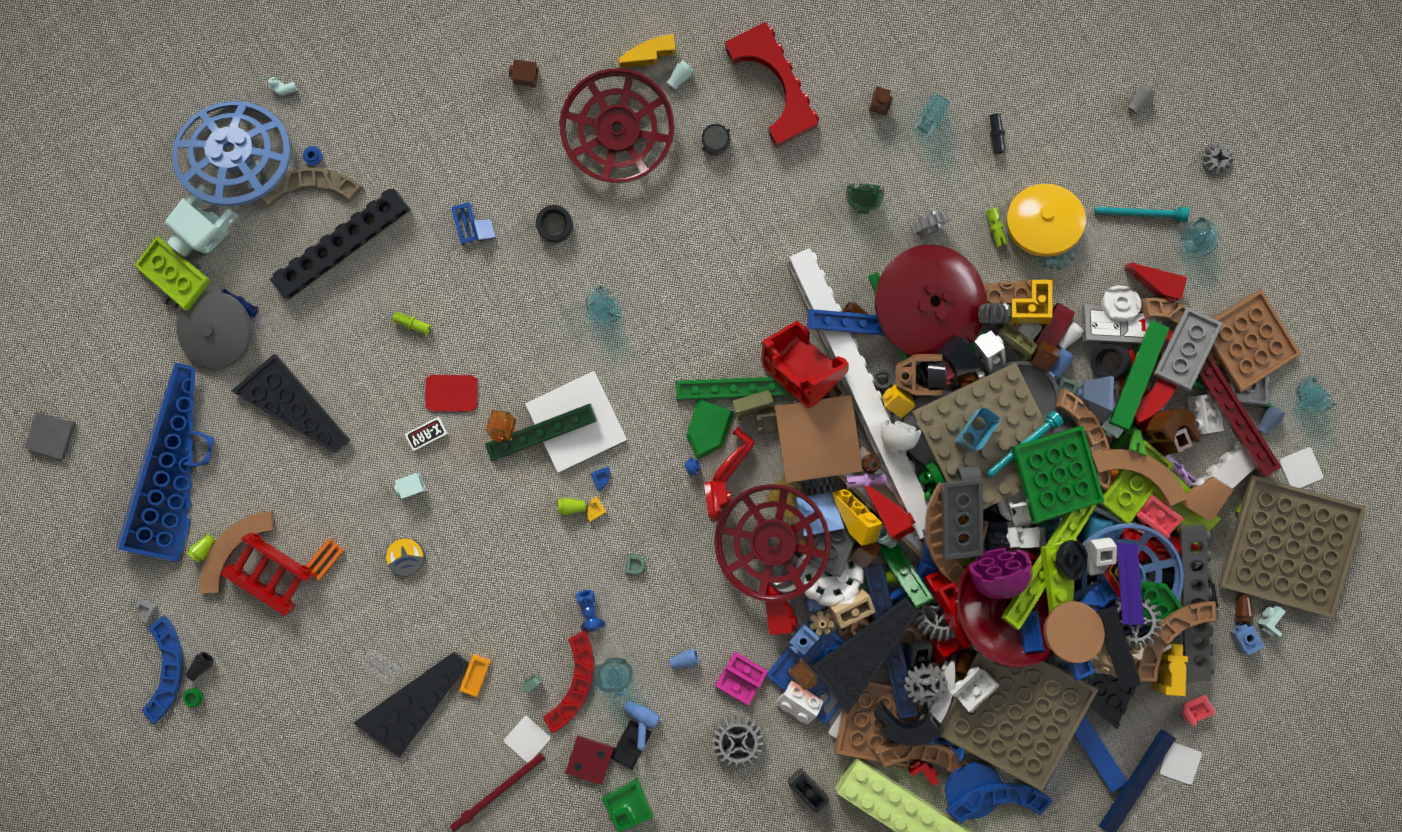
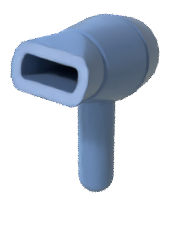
(645, 717)

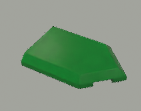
(708, 428)
(1160, 596)

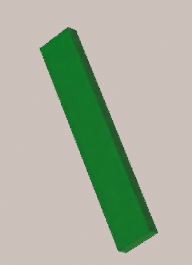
(1139, 375)
(727, 388)

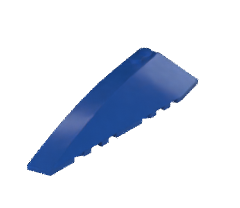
(161, 495)

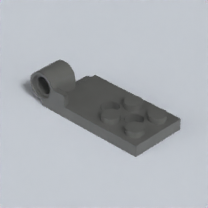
(961, 498)

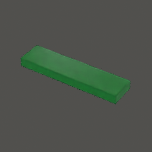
(906, 575)

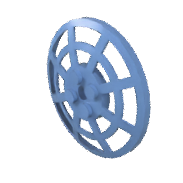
(233, 160)
(1156, 565)

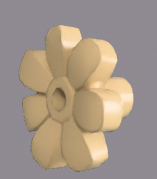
(817, 620)

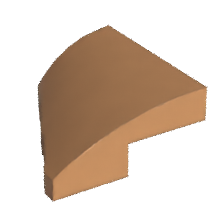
(1208, 498)

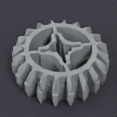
(1153, 621)
(928, 623)
(732, 747)

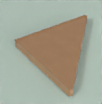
(1006, 291)

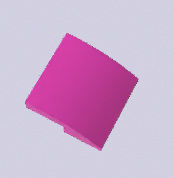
(741, 678)

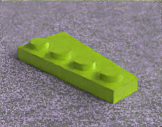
(1057, 588)

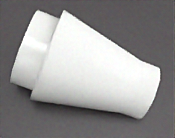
(1071, 335)

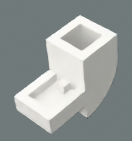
(1026, 538)
(1100, 555)

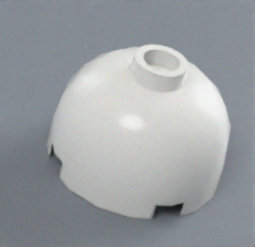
(899, 436)

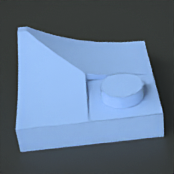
(828, 508)

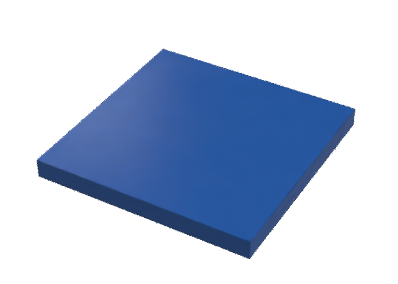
(779, 671)

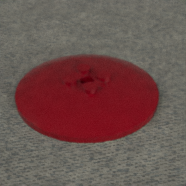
(906, 292)
(988, 632)

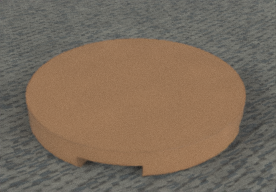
(1074, 632)

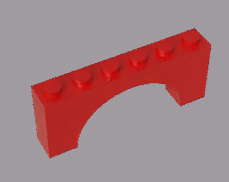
(761, 47)

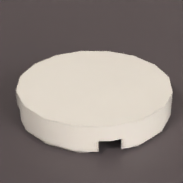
(1121, 303)

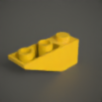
(858, 519)

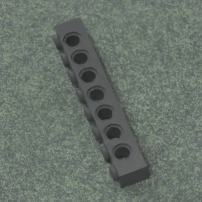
(1187, 535)

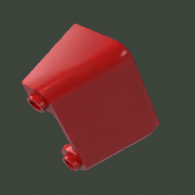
(800, 365)

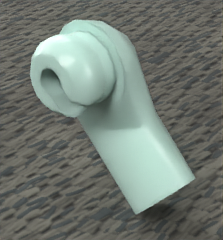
(280, 88)

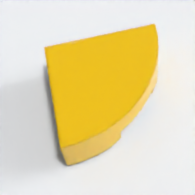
(595, 509)

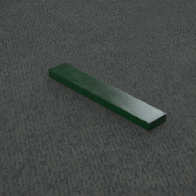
(542, 432)

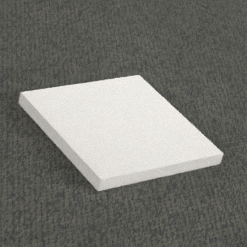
(588, 440)

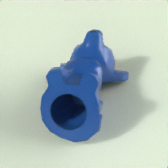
(586, 600)

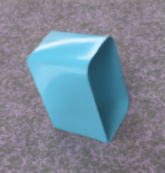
(989, 418)

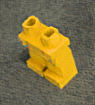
(1172, 672)

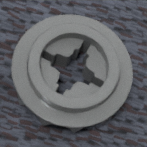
(1212, 164)

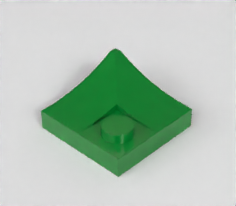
(627, 805)

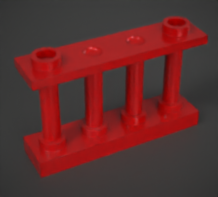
(252, 583)

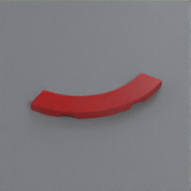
(1158, 396)
(580, 684)

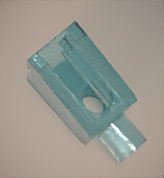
(932, 113)

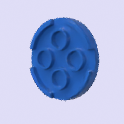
(969, 778)

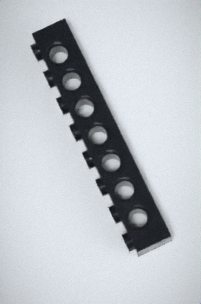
(320, 266)

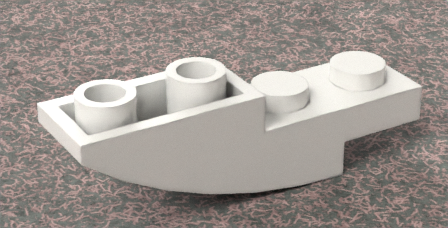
(940, 709)

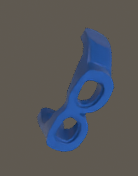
(205, 461)
(958, 751)

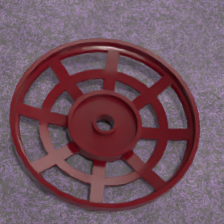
(616, 114)
(760, 543)

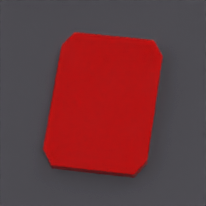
(451, 393)

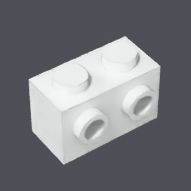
(991, 350)

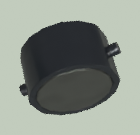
(715, 139)

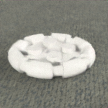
(834, 583)

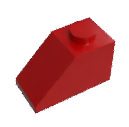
(943, 650)

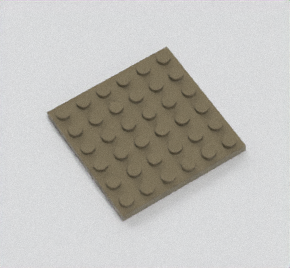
(944, 419)
(1292, 546)
(1023, 721)

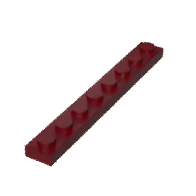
(1237, 418)

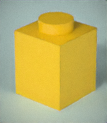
(898, 401)

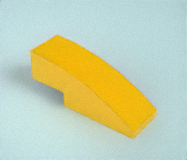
(648, 51)

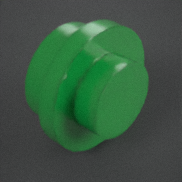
(193, 697)

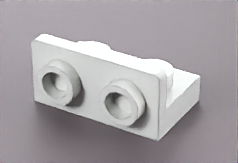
(1207, 414)

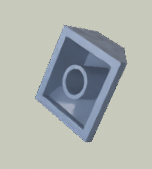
(1098, 396)

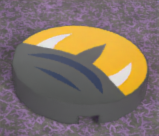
(405, 556)

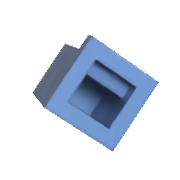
(803, 632)
(1240, 637)

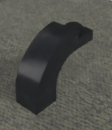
(908, 733)

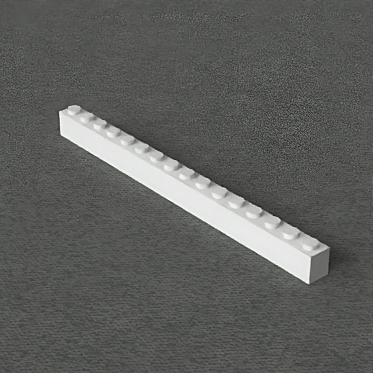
(860, 384)

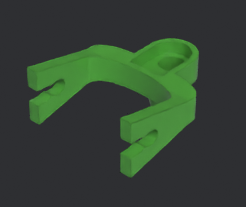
(1135, 436)

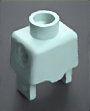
(197, 228)

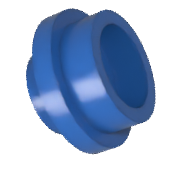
(317, 158)
(692, 466)

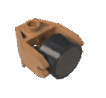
(936, 374)

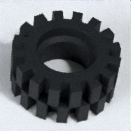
(820, 485)

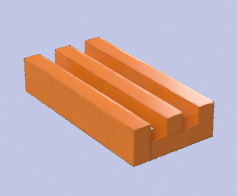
(319, 576)

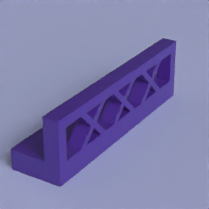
(1129, 584)

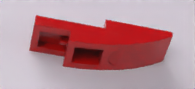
(945, 594)

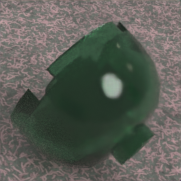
(864, 197)

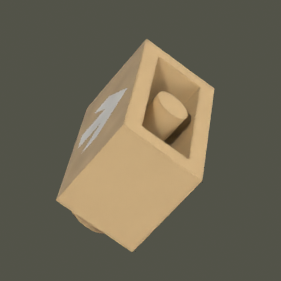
(852, 610)

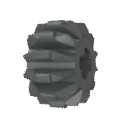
(995, 314)

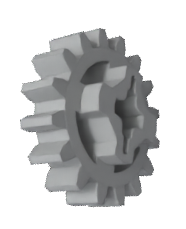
(930, 223)
(929, 690)

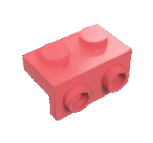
(1159, 516)

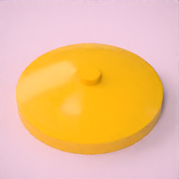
(1046, 220)

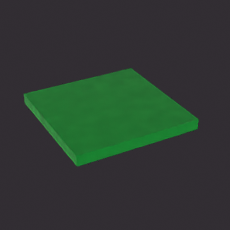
(1057, 474)

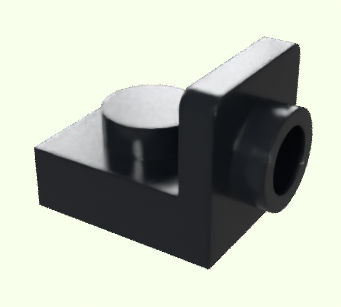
(995, 535)

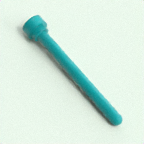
(1180, 214)
(1053, 421)

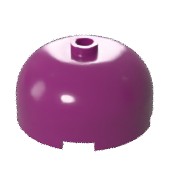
(1001, 573)

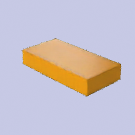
(475, 675)

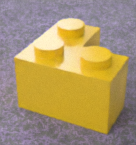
(1038, 308)

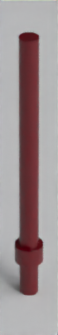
(468, 815)

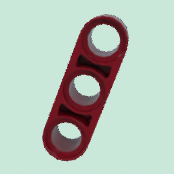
(1060, 320)

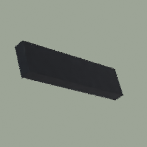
(1119, 648)

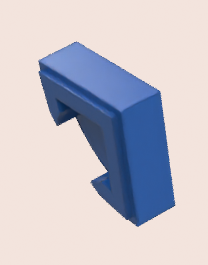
(601, 477)

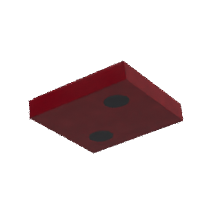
(589, 759)

